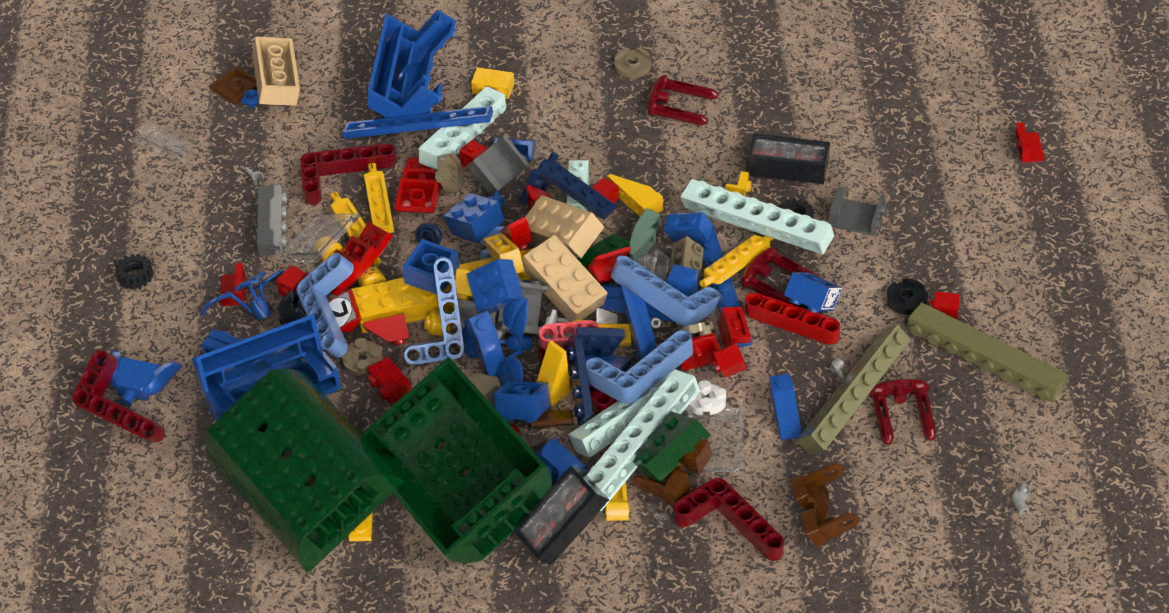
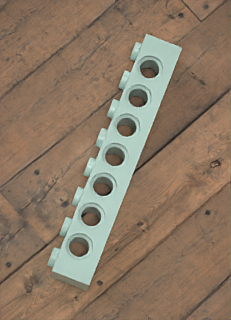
(758, 216)
(616, 463)

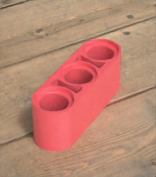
(559, 329)

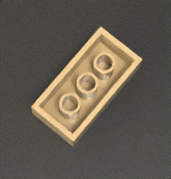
(275, 71)
(571, 225)
(568, 281)

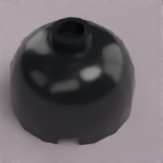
(290, 308)

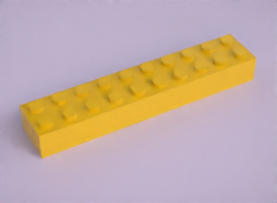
(397, 297)

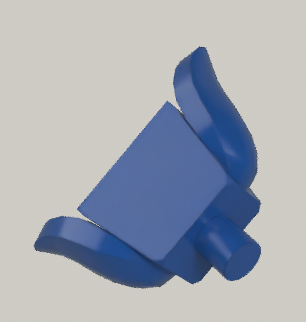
(140, 379)
(558, 459)

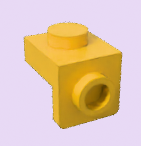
(743, 186)

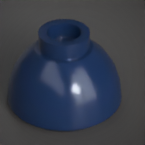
(428, 232)

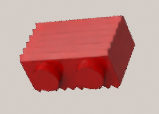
(388, 380)

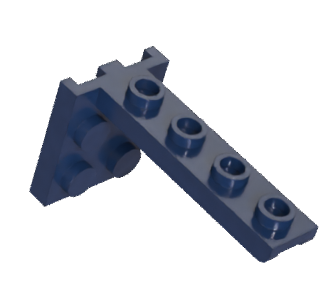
(551, 171)
(586, 342)

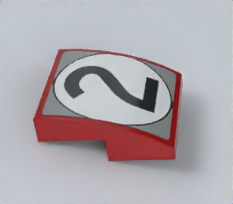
(346, 311)

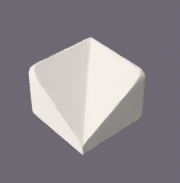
(606, 317)

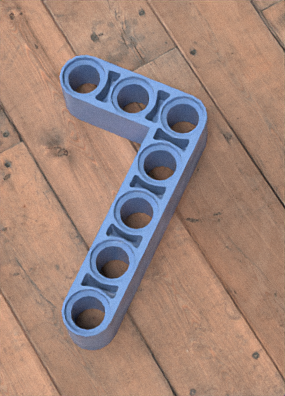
(313, 293)
(663, 296)
(452, 317)
(631, 385)

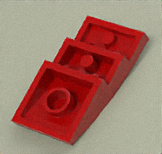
(418, 189)
(362, 252)

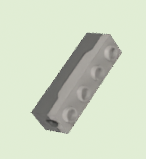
(271, 220)

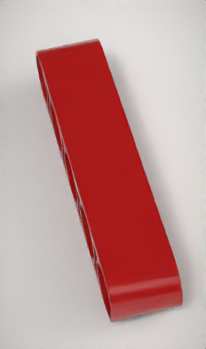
(792, 318)

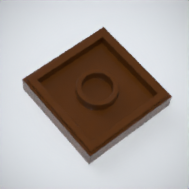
(234, 85)

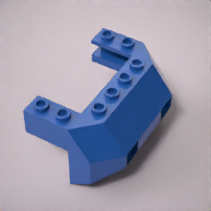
(404, 66)
(237, 367)

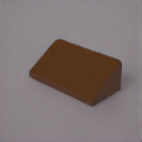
(554, 419)

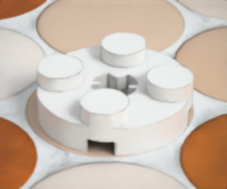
(709, 398)

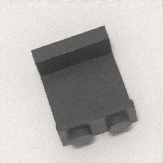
(498, 165)
(856, 215)
(532, 291)

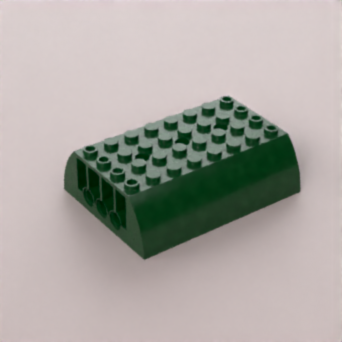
(293, 414)
(505, 477)

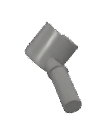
(255, 175)
(836, 367)

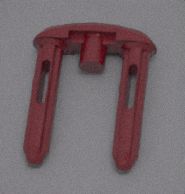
(658, 94)
(760, 266)
(898, 389)

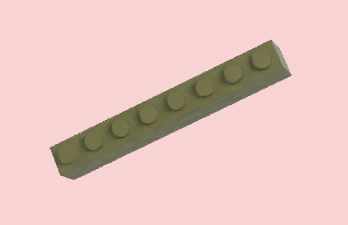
(987, 352)
(853, 390)

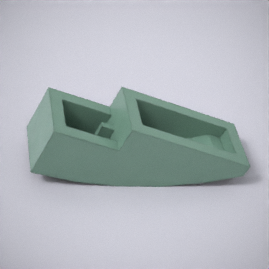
(644, 234)

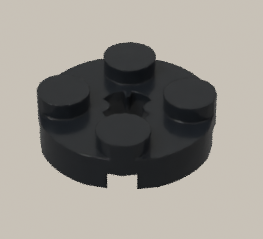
(907, 287)

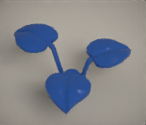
(259, 305)
(514, 318)

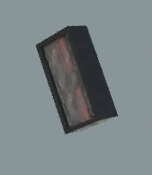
(788, 158)
(561, 515)

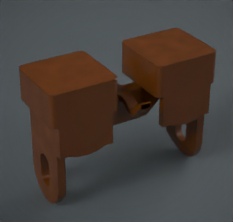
(677, 481)
(813, 494)

